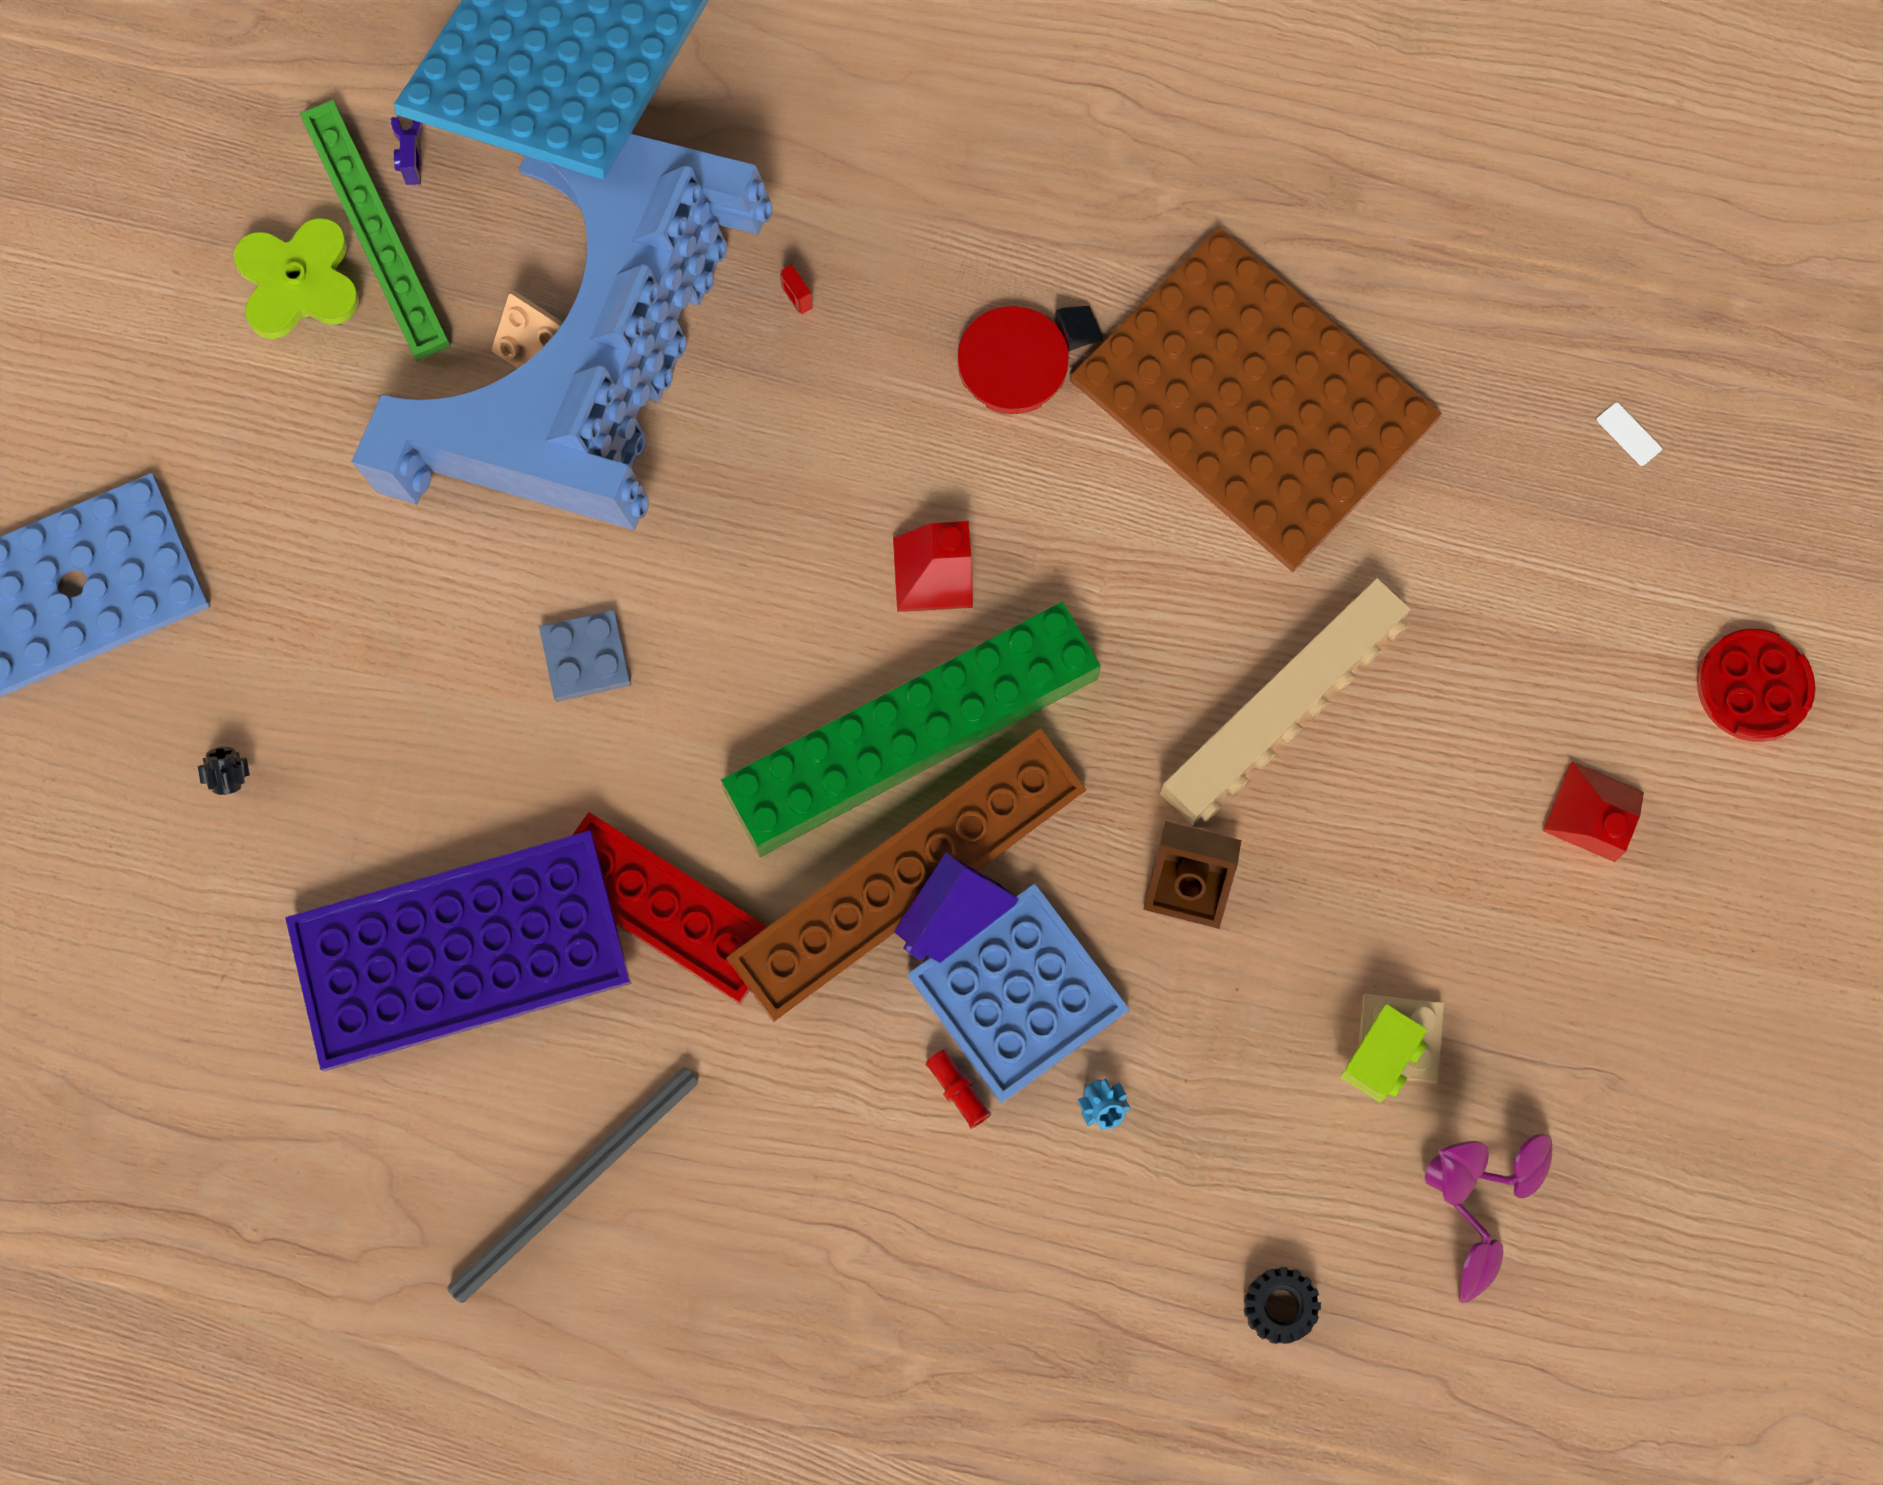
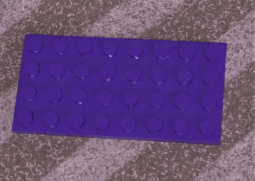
(457, 951)

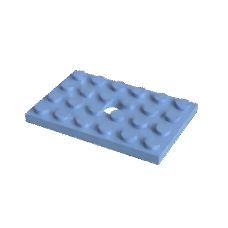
(133, 586)

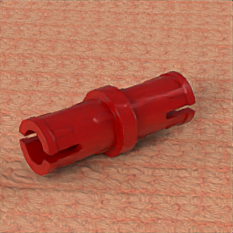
(958, 1088)

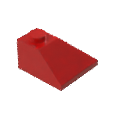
(934, 567)
(1595, 812)

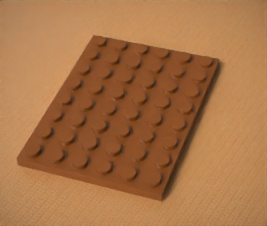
(1255, 398)

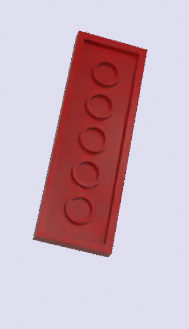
(672, 909)

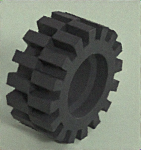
(1306, 1299)

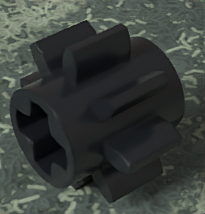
(223, 770)

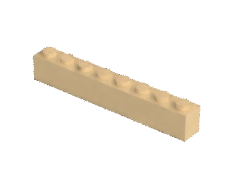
(1285, 702)

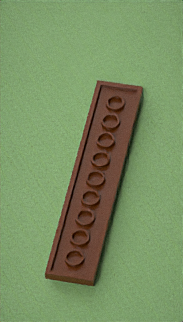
(876, 892)

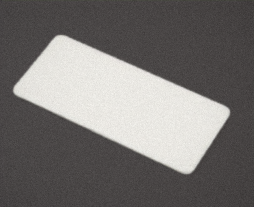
(1629, 434)

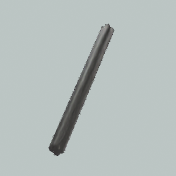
(572, 1185)

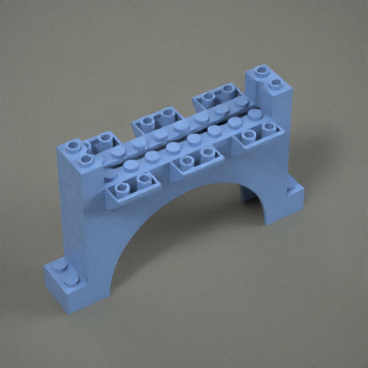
(567, 417)

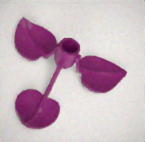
(1456, 1174)

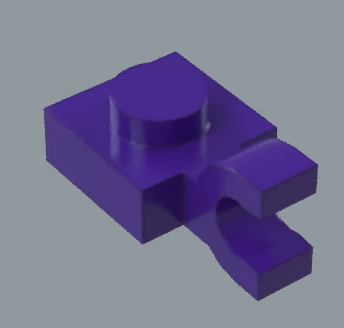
(408, 157)

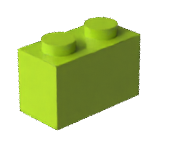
(1384, 1054)

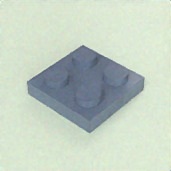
(584, 656)

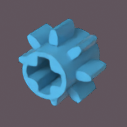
(1104, 1104)

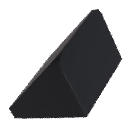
(1078, 326)

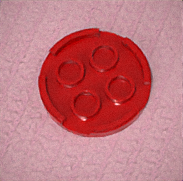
(1013, 359)
(1755, 685)

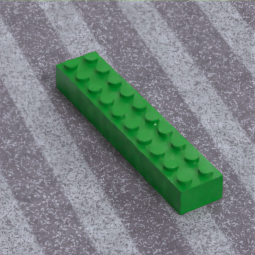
(910, 729)

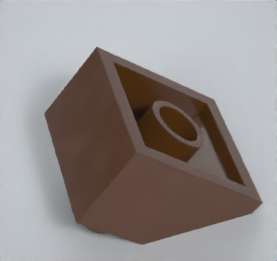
(1192, 874)

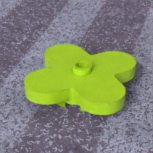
(296, 278)

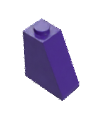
(952, 910)

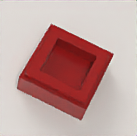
(796, 289)

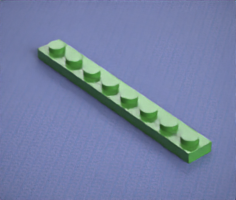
(375, 231)

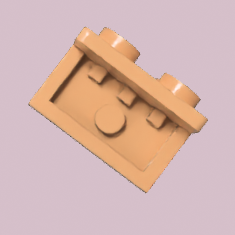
(523, 330)

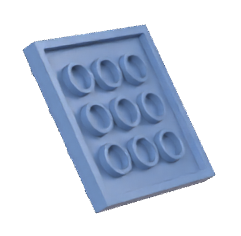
(1019, 995)

